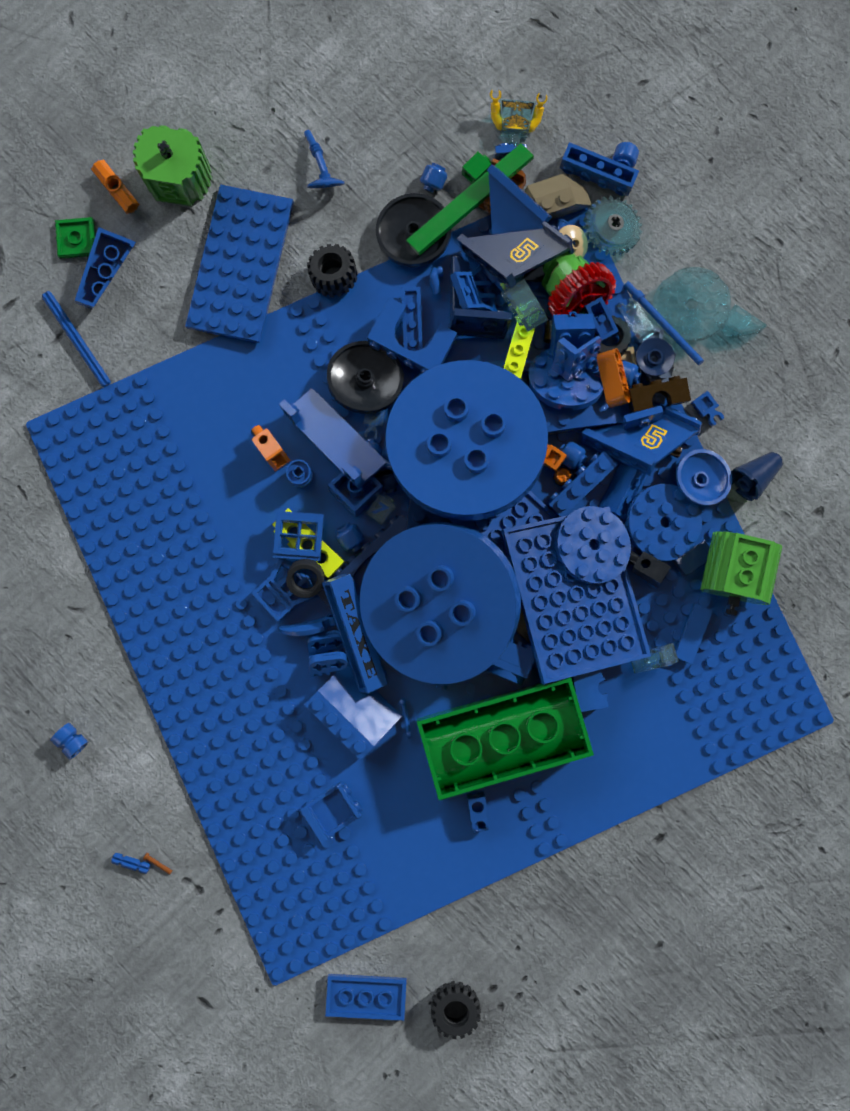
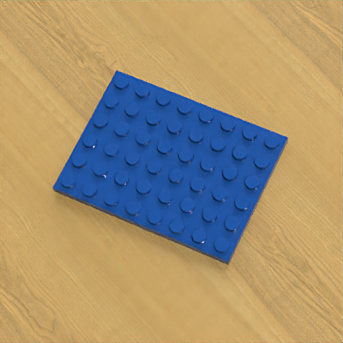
(571, 622)

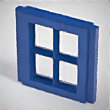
(300, 518)

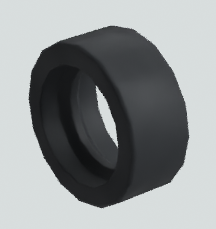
(305, 592)

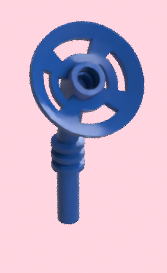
(324, 178)

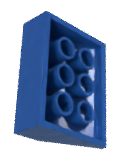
(350, 715)

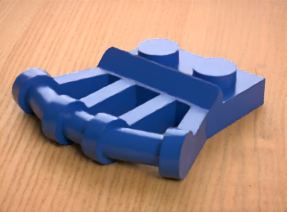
(468, 293)
(274, 598)

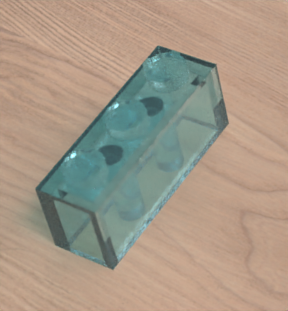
(524, 304)

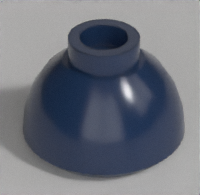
(388, 480)

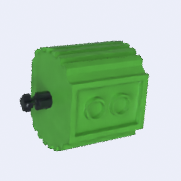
(172, 165)
(741, 569)

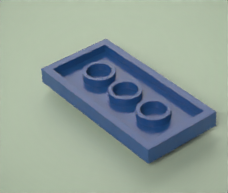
(366, 997)

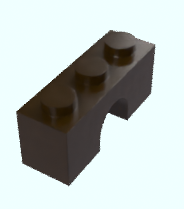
(675, 391)

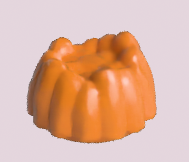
(561, 476)

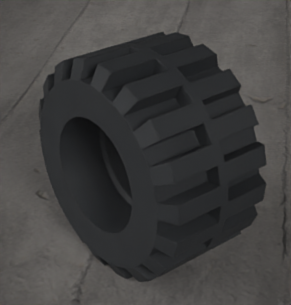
(328, 258)
(461, 1025)

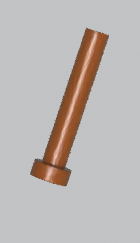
(157, 863)

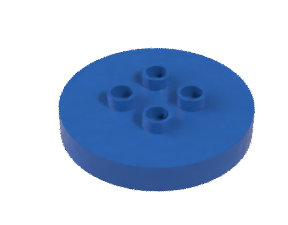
(466, 440)
(440, 602)

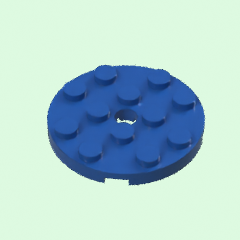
(558, 392)
(645, 526)
(574, 550)

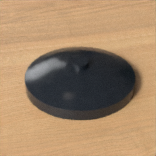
(400, 221)
(364, 378)

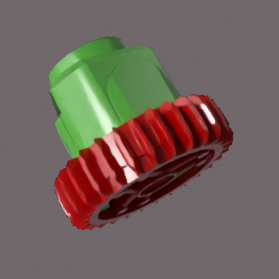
(576, 283)

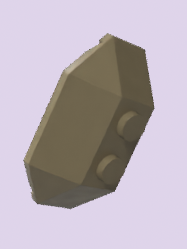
(559, 195)

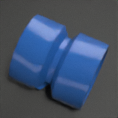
(299, 473)
(69, 741)

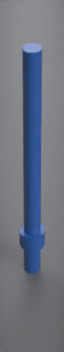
(638, 296)

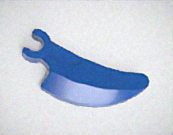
(308, 627)

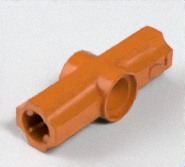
(109, 179)

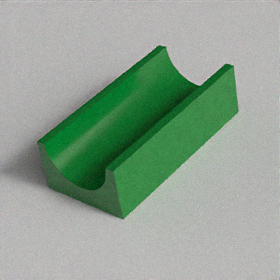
(504, 737)

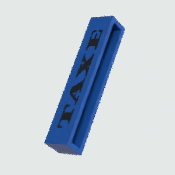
(358, 648)

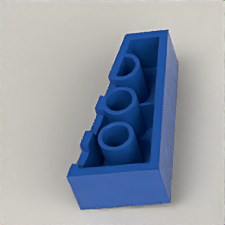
(103, 263)

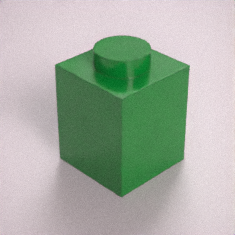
(476, 167)

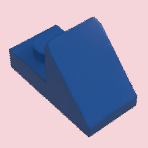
(602, 318)

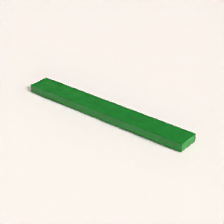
(466, 201)

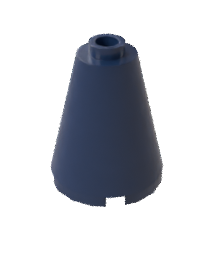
(756, 475)

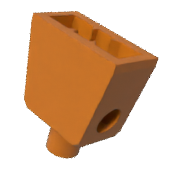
(269, 448)

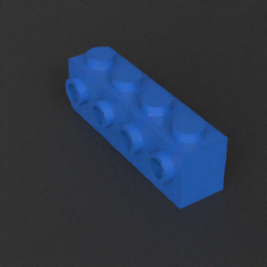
(598, 169)
(577, 489)

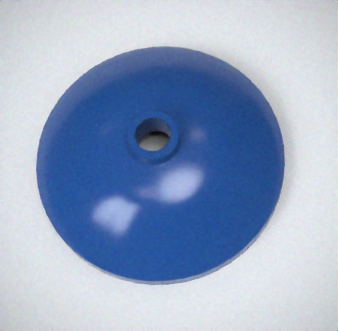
(712, 473)

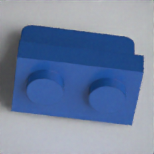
(571, 362)

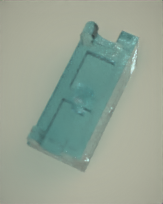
(637, 319)

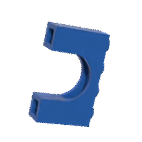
(383, 337)

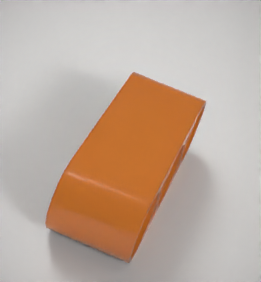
(613, 378)

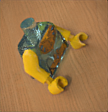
(516, 117)

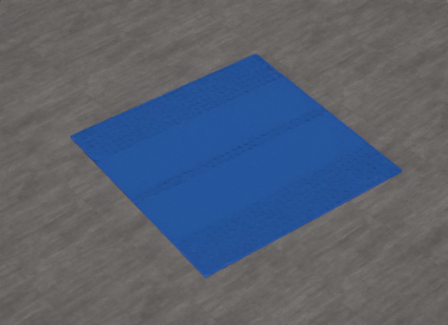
(182, 533)

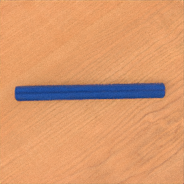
(76, 339)

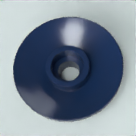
(661, 350)

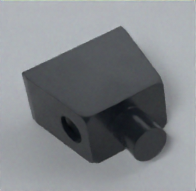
(654, 573)

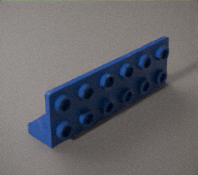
(334, 437)

